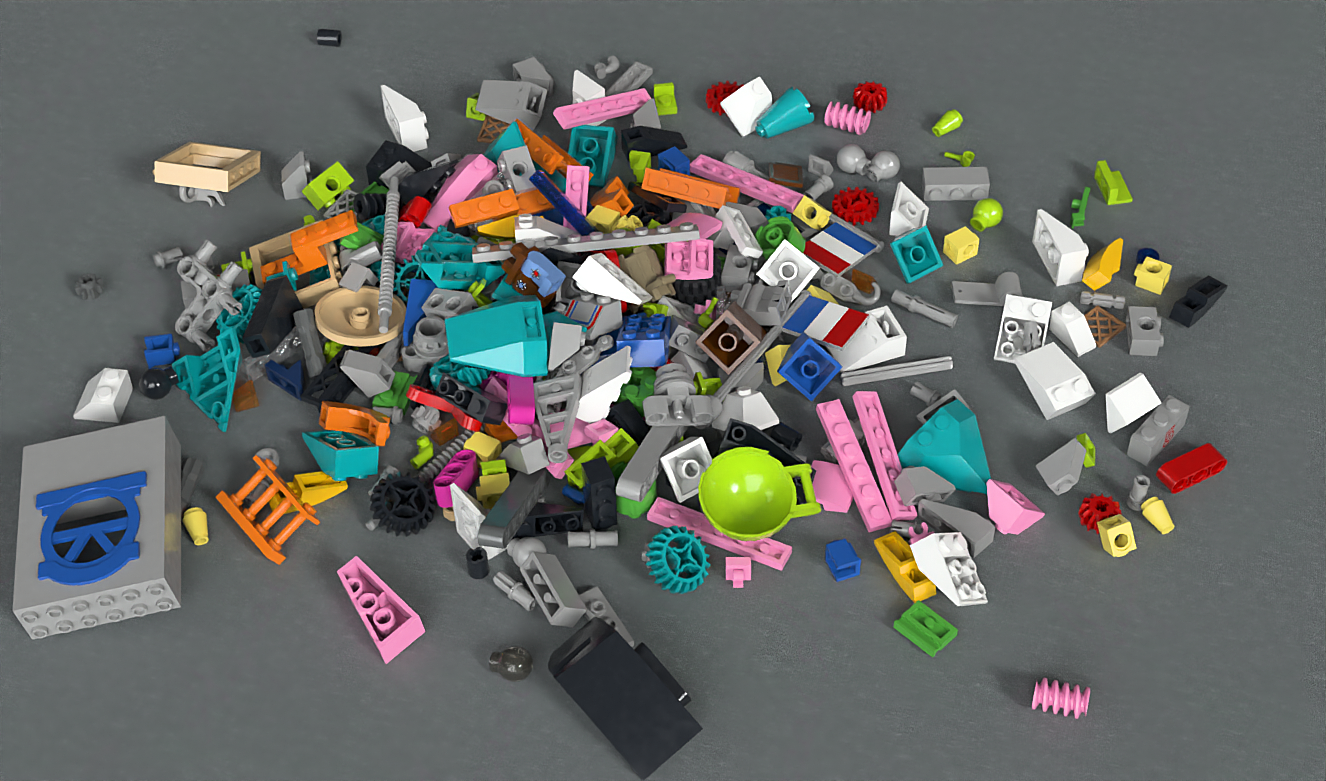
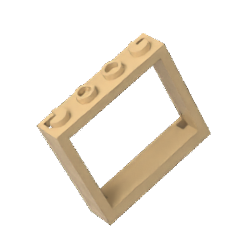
(236, 166)
(282, 246)

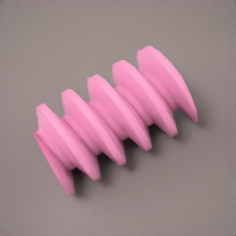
(847, 119)
(1061, 698)

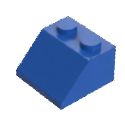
(808, 366)

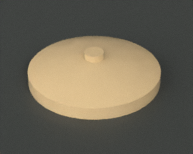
(354, 318)

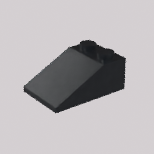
(389, 155)

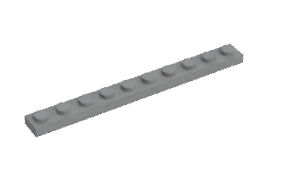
(595, 241)

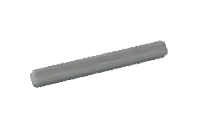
(896, 371)

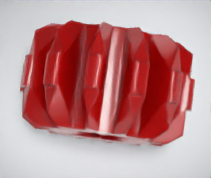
(870, 97)
(1097, 509)

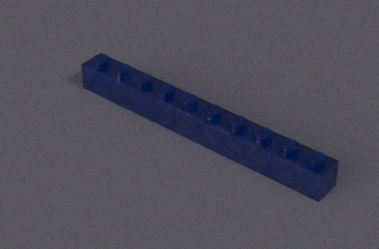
(562, 203)

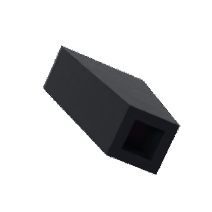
(272, 317)

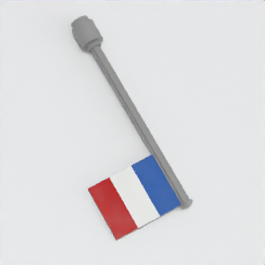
(835, 247)
(818, 318)

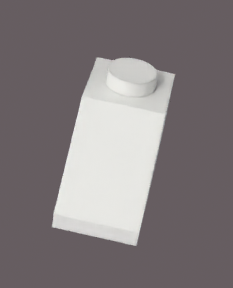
(1072, 329)

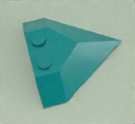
(450, 263)
(212, 377)
(951, 448)

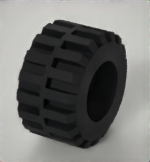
(699, 290)

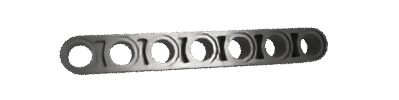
(512, 508)

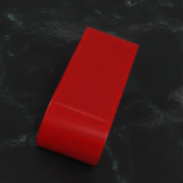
(415, 211)
(1191, 468)

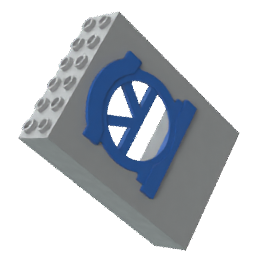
(87, 477)

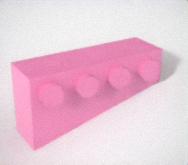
(383, 612)

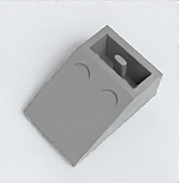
(512, 101)

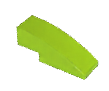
(616, 449)

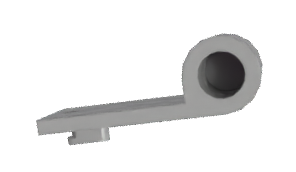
(987, 293)

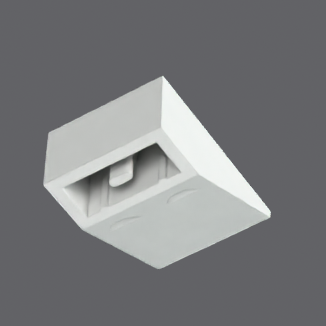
(1011, 334)
(874, 343)
(602, 385)
(950, 567)

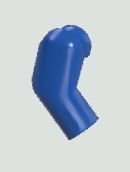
(573, 494)

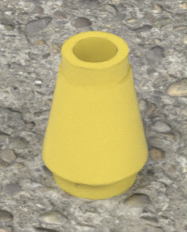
(1156, 513)
(196, 524)

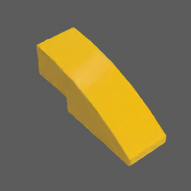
(500, 229)
(1103, 265)
(310, 488)
(903, 567)

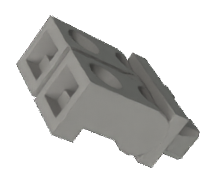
(764, 303)

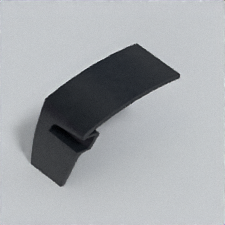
(625, 695)

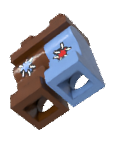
(532, 273)

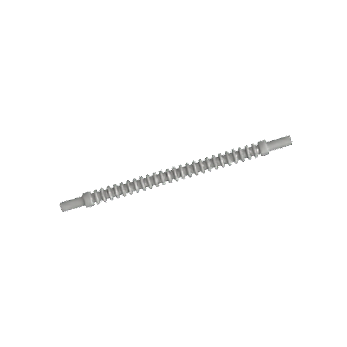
(388, 256)
(434, 467)

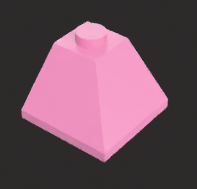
(1010, 508)

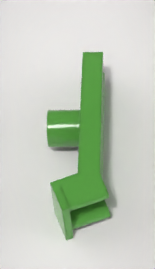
(1077, 218)

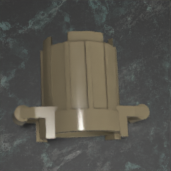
(647, 272)

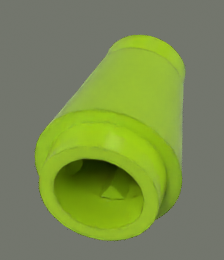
(948, 122)

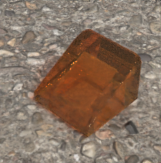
(863, 281)
(245, 397)
(445, 432)

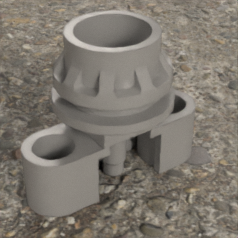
(428, 344)
(675, 400)

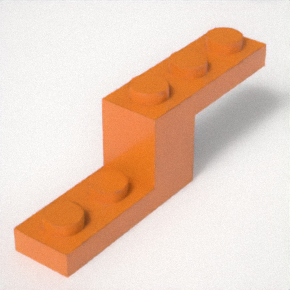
(498, 206)
(309, 242)

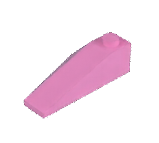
(462, 185)

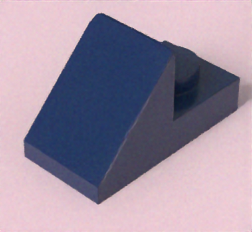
(289, 379)

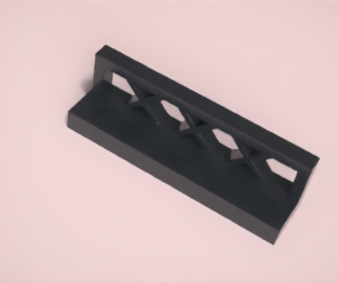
(337, 389)

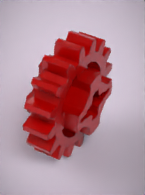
(720, 92)
(855, 205)

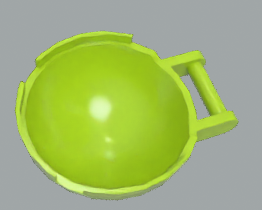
(753, 494)

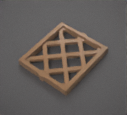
(481, 138)
(1109, 317)

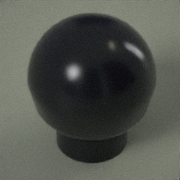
(157, 383)

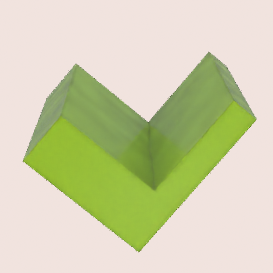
(1111, 184)

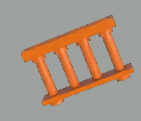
(547, 152)
(689, 188)
(258, 531)

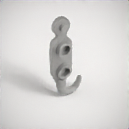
(845, 289)
(584, 358)

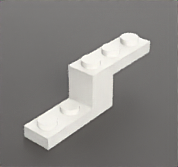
(733, 230)

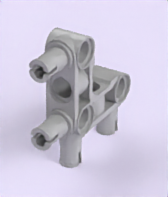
(212, 294)

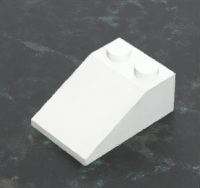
(405, 119)
(538, 228)
(1059, 249)
(605, 278)
(1054, 380)
(468, 518)

